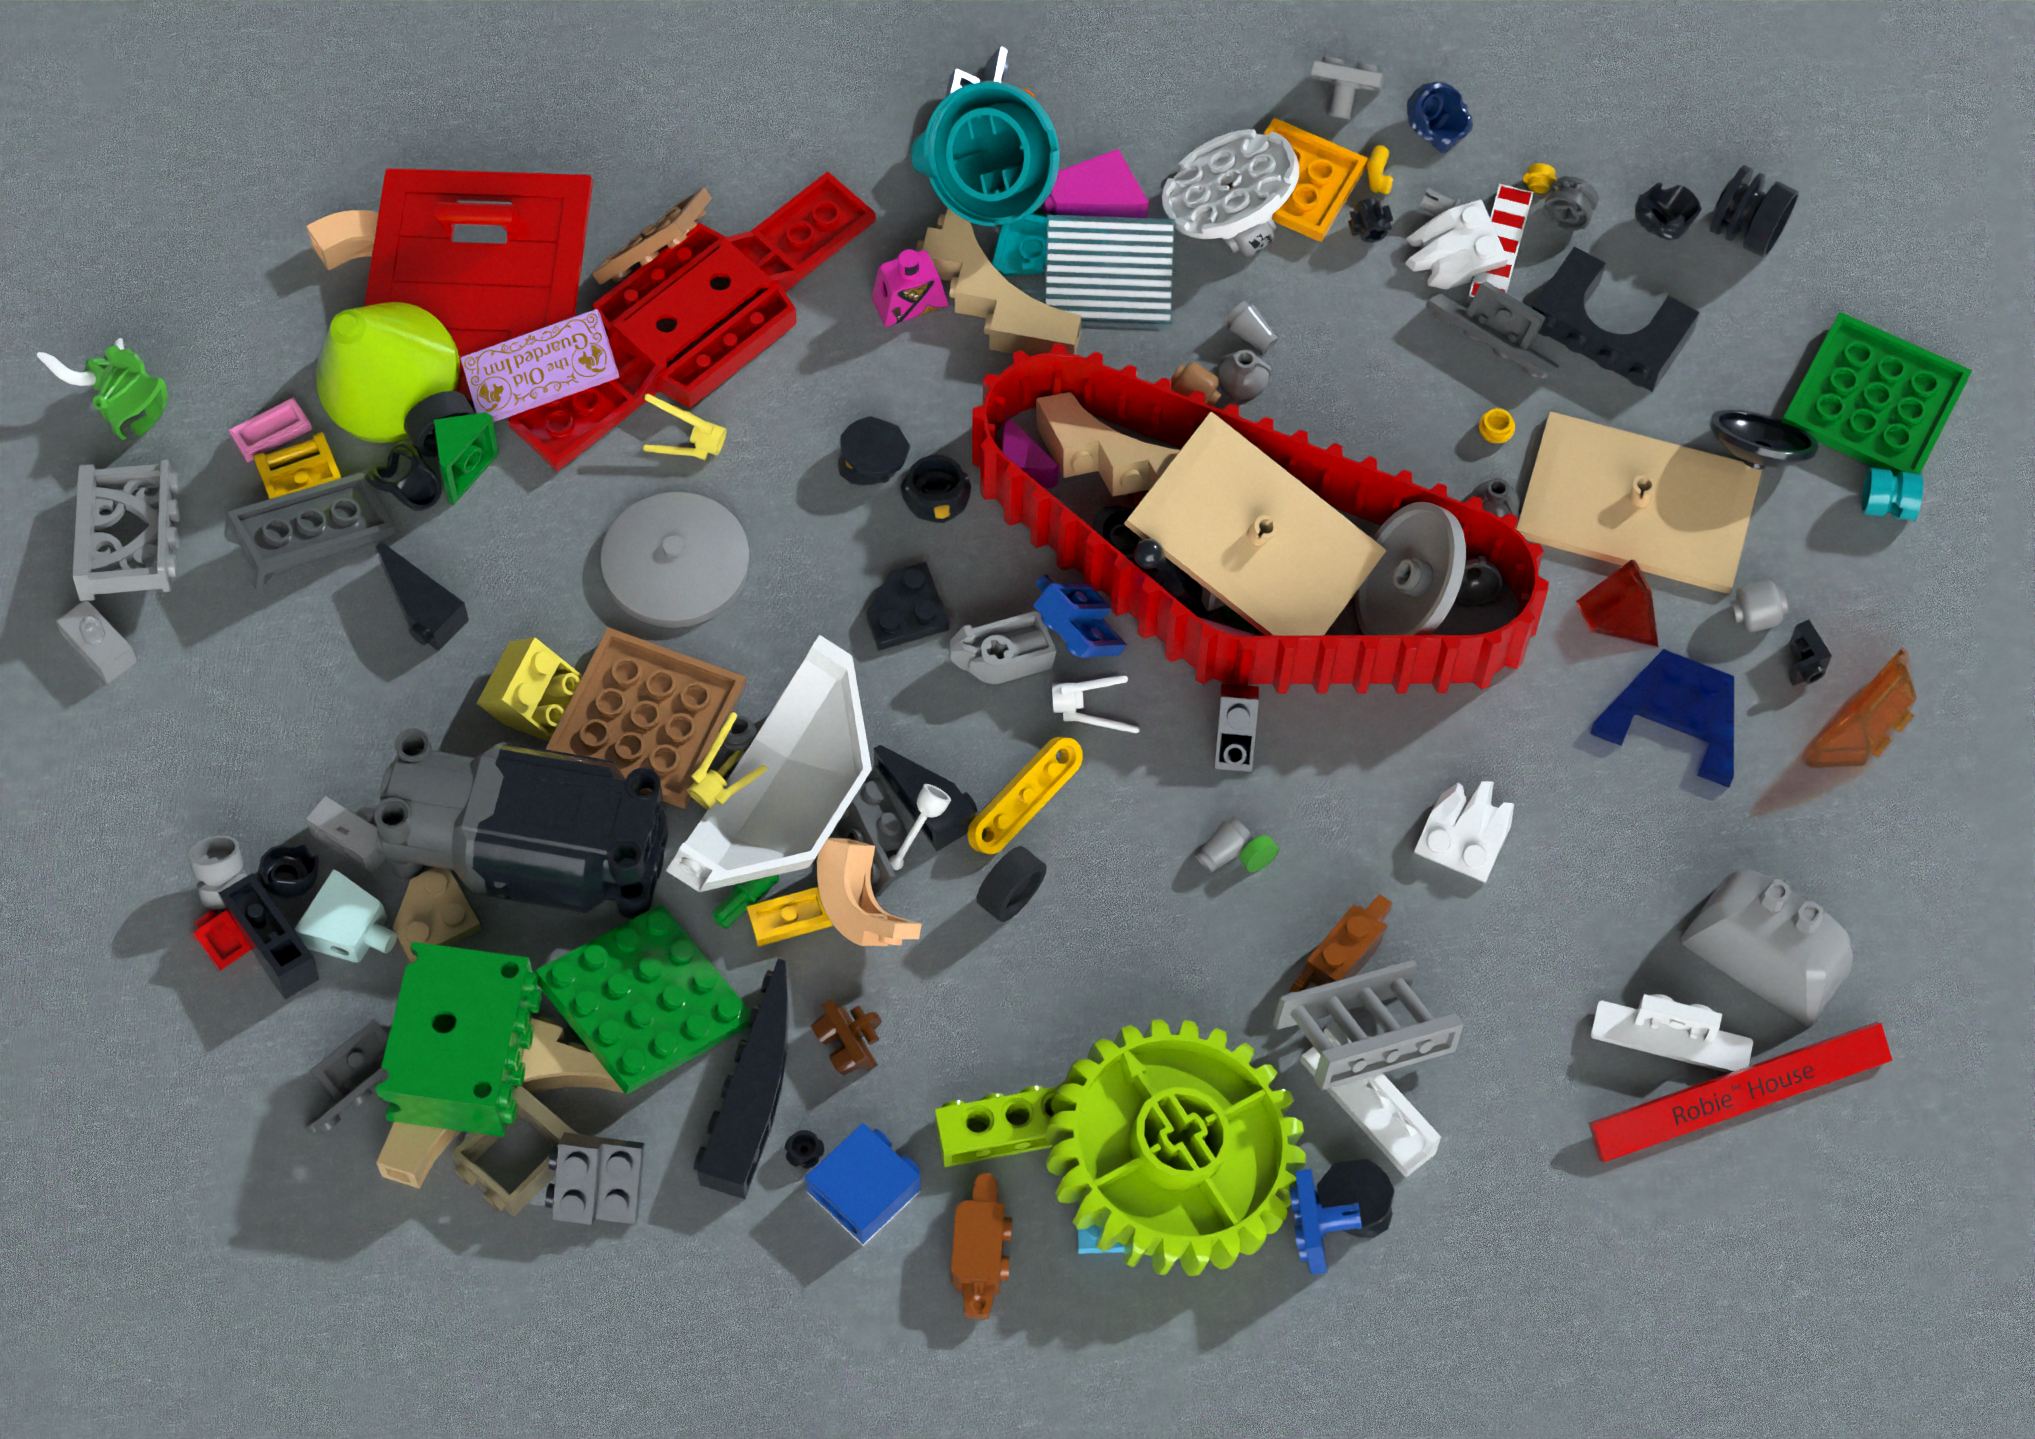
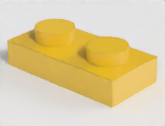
(788, 916)

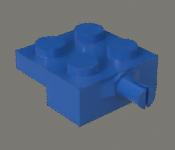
(1078, 617)

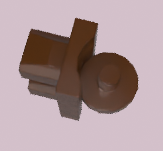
(838, 1023)

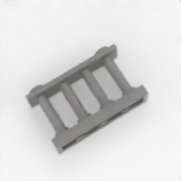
(1365, 1054)

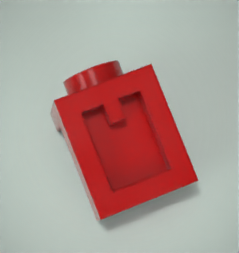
(220, 938)

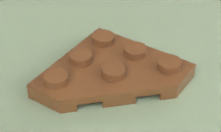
(644, 247)

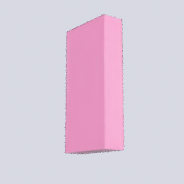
(270, 429)

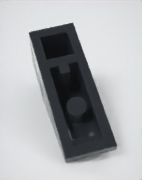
(427, 606)
(908, 779)
(270, 936)

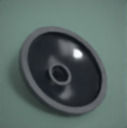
(1762, 439)

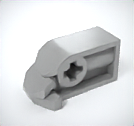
(1004, 648)

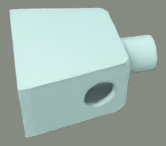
(345, 921)

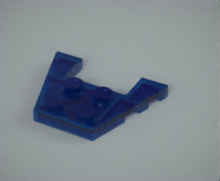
(1684, 698)

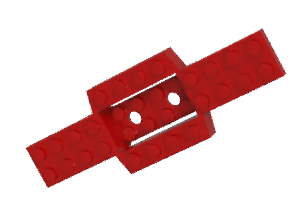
(679, 288)

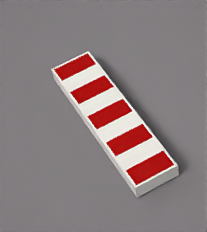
(1508, 220)

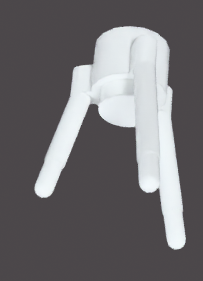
(1069, 697)

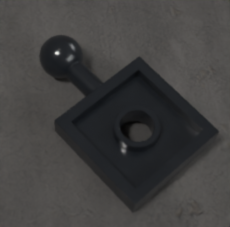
(1179, 584)

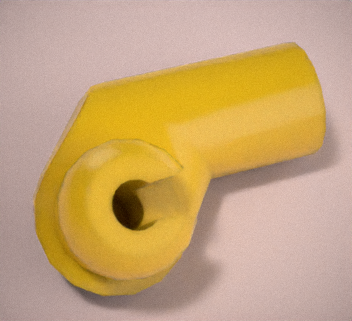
(1375, 168)

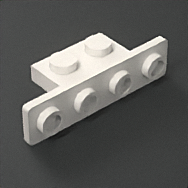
(1673, 1032)

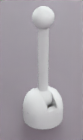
(930, 803)

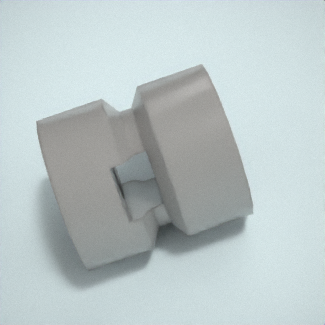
(216, 866)

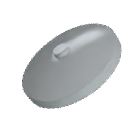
(675, 560)
(1417, 574)

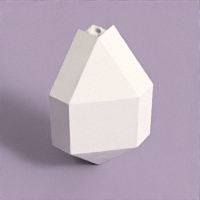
(814, 769)

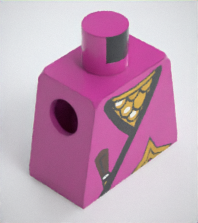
(907, 288)

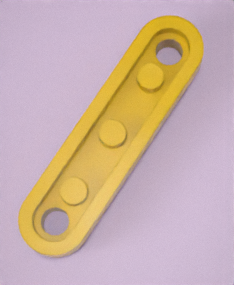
(1025, 795)

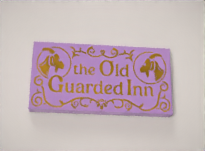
(540, 366)

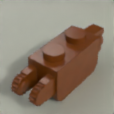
(1346, 946)
(977, 1247)

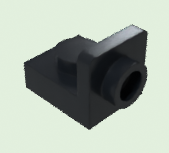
(1810, 653)

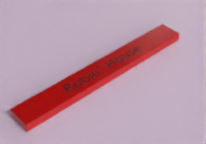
(1740, 1091)

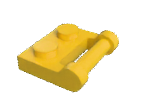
(300, 474)

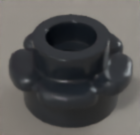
(804, 1139)

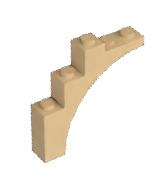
(979, 290)
(1086, 445)
(549, 1065)

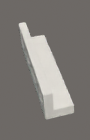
(1381, 1112)

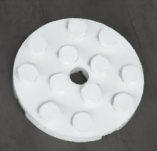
(1262, 177)

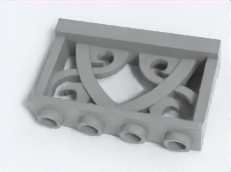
(99, 491)

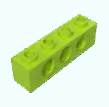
(1001, 1138)

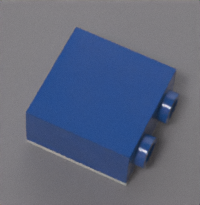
(864, 1183)

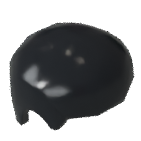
(288, 870)

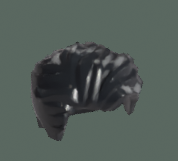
(1667, 211)

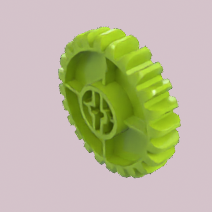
(1174, 1147)

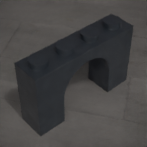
(1638, 356)

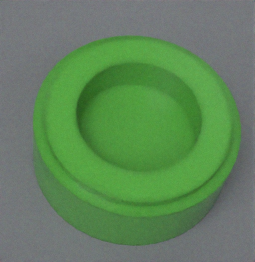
(1258, 853)

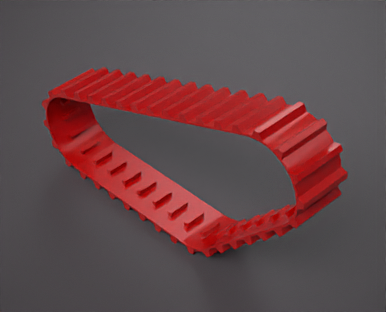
(1334, 478)

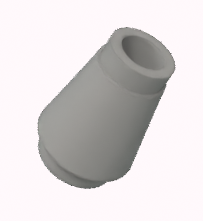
(1251, 326)
(1224, 845)

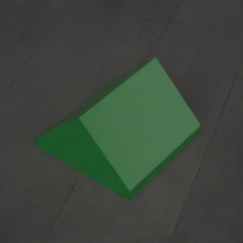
(465, 450)

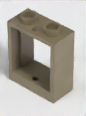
(476, 1144)

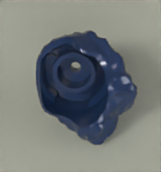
(1439, 115)

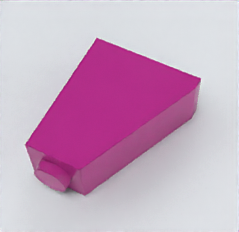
(1097, 188)

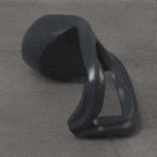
(417, 489)

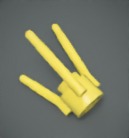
(705, 435)
(710, 785)

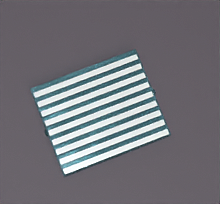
(1110, 268)

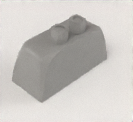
(1773, 943)

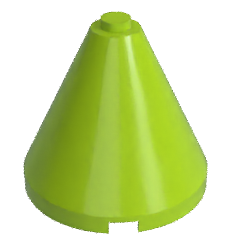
(381, 366)

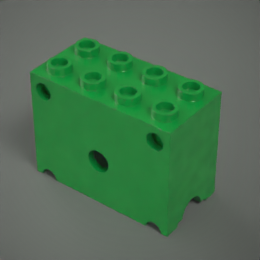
(459, 1039)

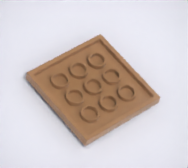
(648, 711)

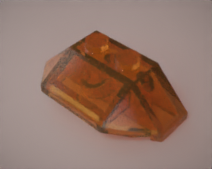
(1869, 719)

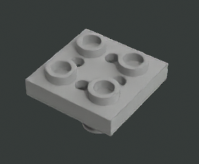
(1346, 82)

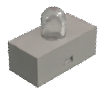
(97, 641)
(348, 831)

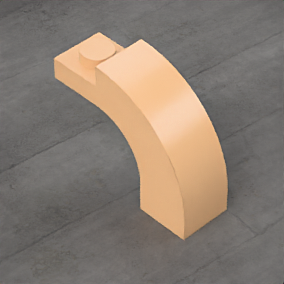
(343, 236)
(849, 899)

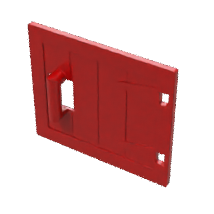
(474, 288)

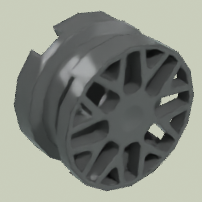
(1570, 204)

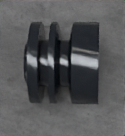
(1754, 211)

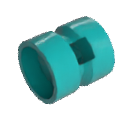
(1893, 494)

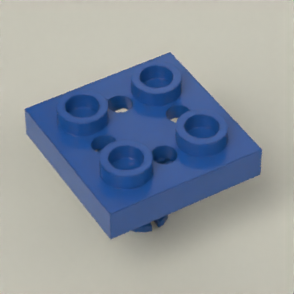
(1317, 1221)

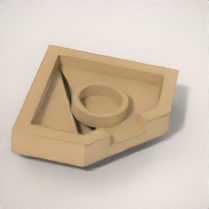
(434, 912)

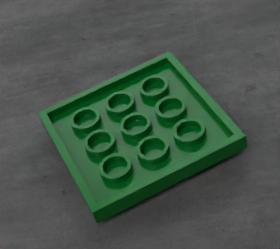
(1876, 397)
(643, 998)

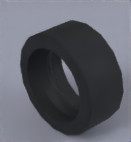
(420, 419)
(1011, 883)

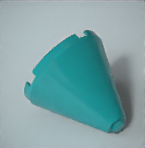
(991, 153)

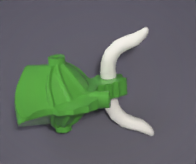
(122, 387)

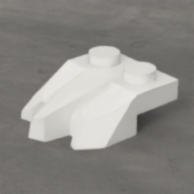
(1457, 246)
(1466, 831)

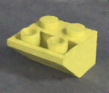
(529, 688)

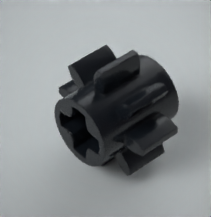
(1370, 220)

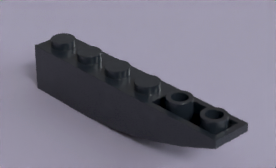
(750, 1095)

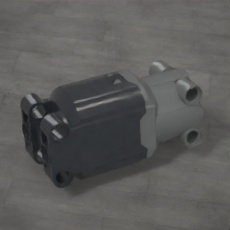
(524, 824)

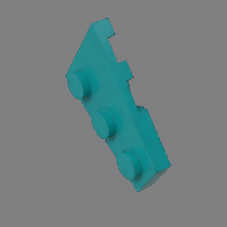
(1022, 247)

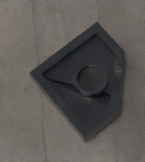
(906, 608)

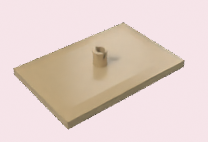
(1639, 501)
(1209, 523)

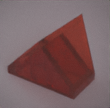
(1621, 606)

